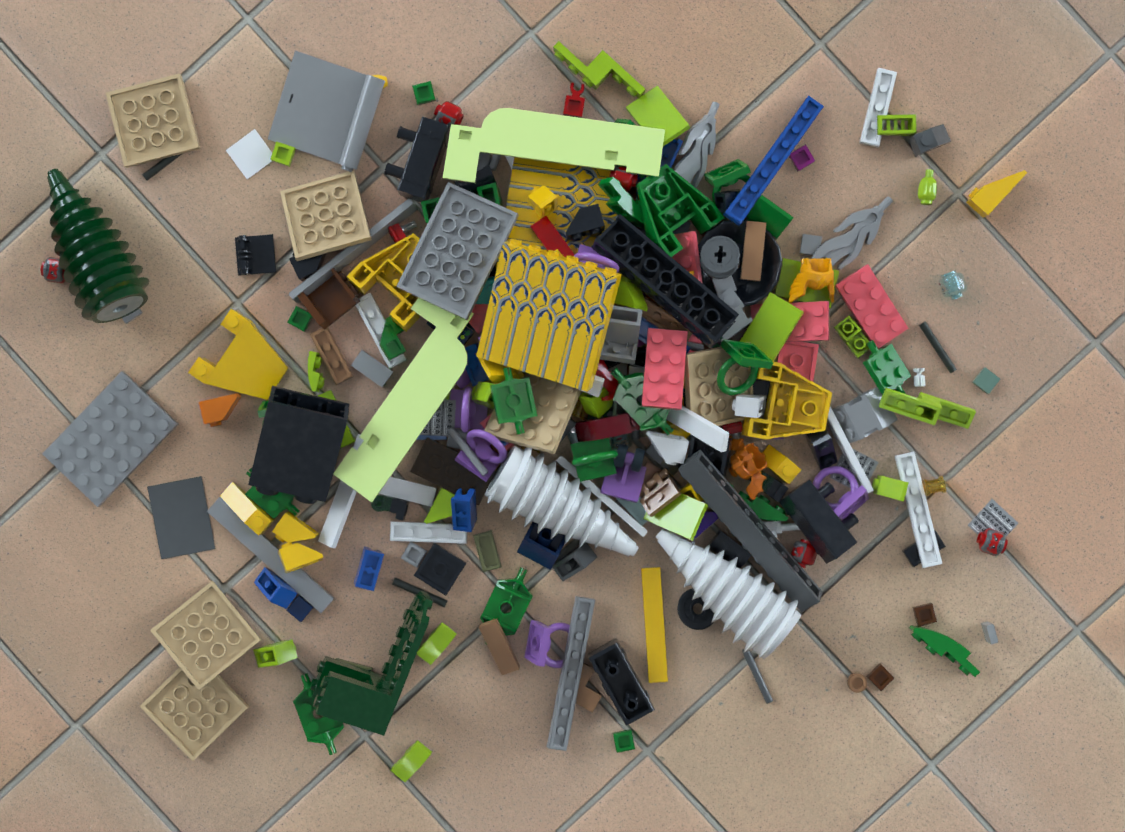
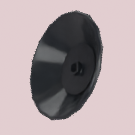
(748, 291)

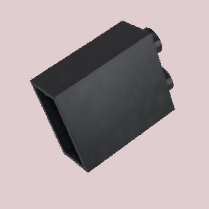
(298, 445)

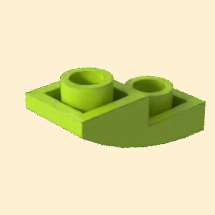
(852, 336)
(315, 378)
(436, 643)
(411, 761)

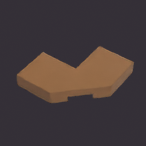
(586, 696)

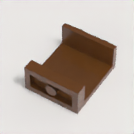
(330, 299)

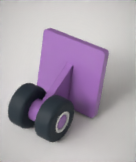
(629, 475)

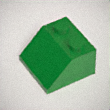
(769, 213)

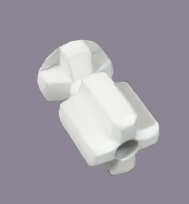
(919, 379)

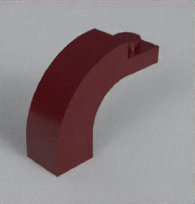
(605, 427)

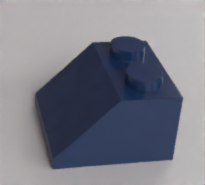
(540, 546)

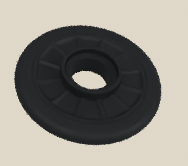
(689, 617)

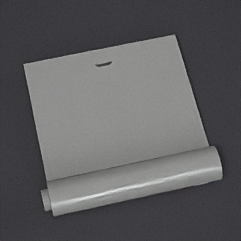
(326, 110)

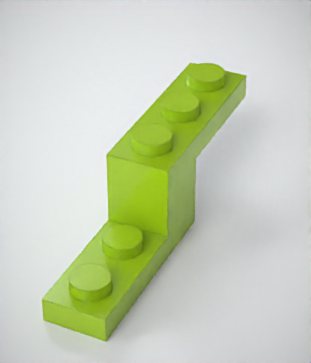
(598, 70)
(927, 408)

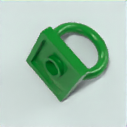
(727, 175)
(745, 355)
(593, 459)

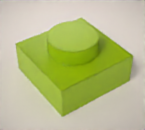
(283, 154)

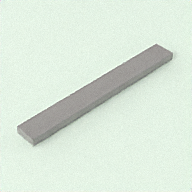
(352, 252)
(268, 553)
(570, 673)

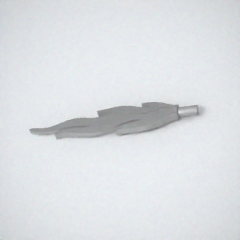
(703, 139)
(865, 223)

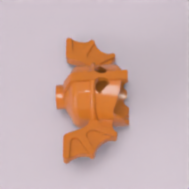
(747, 464)

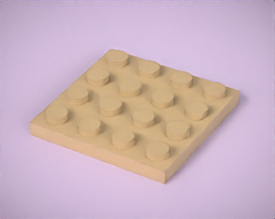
(152, 120)
(325, 215)
(702, 389)
(543, 432)
(205, 635)
(192, 715)

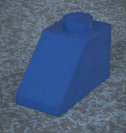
(275, 588)

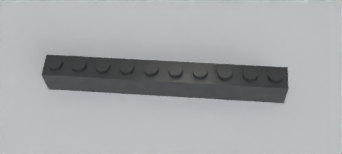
(750, 530)

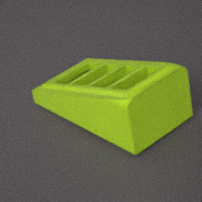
(911, 118)

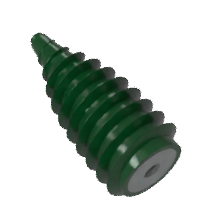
(92, 257)

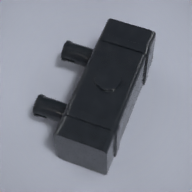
(423, 160)
(819, 521)
(621, 681)

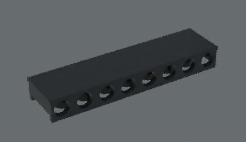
(665, 281)

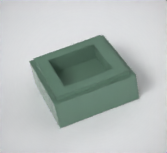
(986, 380)

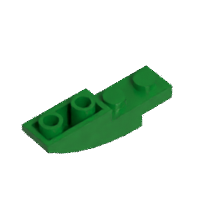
(622, 202)
(763, 509)
(940, 644)

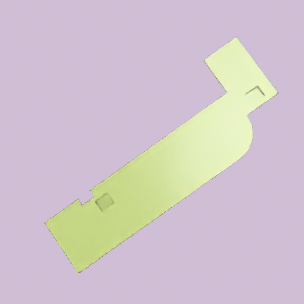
(553, 140)
(408, 404)

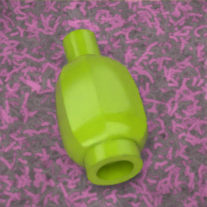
(927, 188)

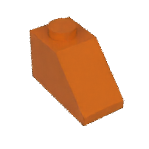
(218, 409)

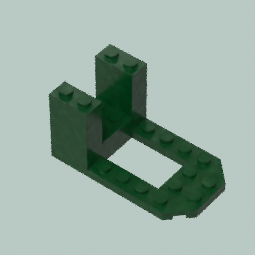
(366, 697)

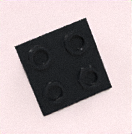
(255, 254)

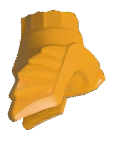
(815, 275)

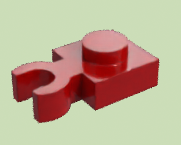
(574, 104)

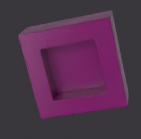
(801, 158)

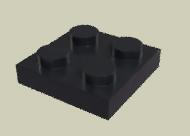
(440, 569)

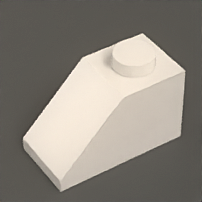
(749, 405)
(669, 447)

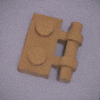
(661, 496)

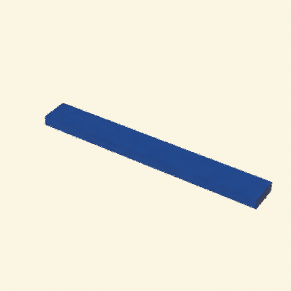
(773, 160)

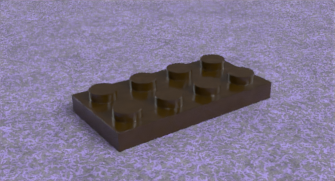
(438, 465)

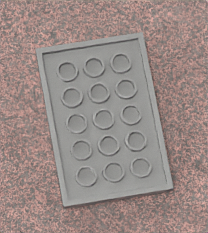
(457, 250)
(110, 438)

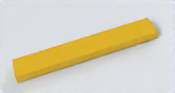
(654, 624)

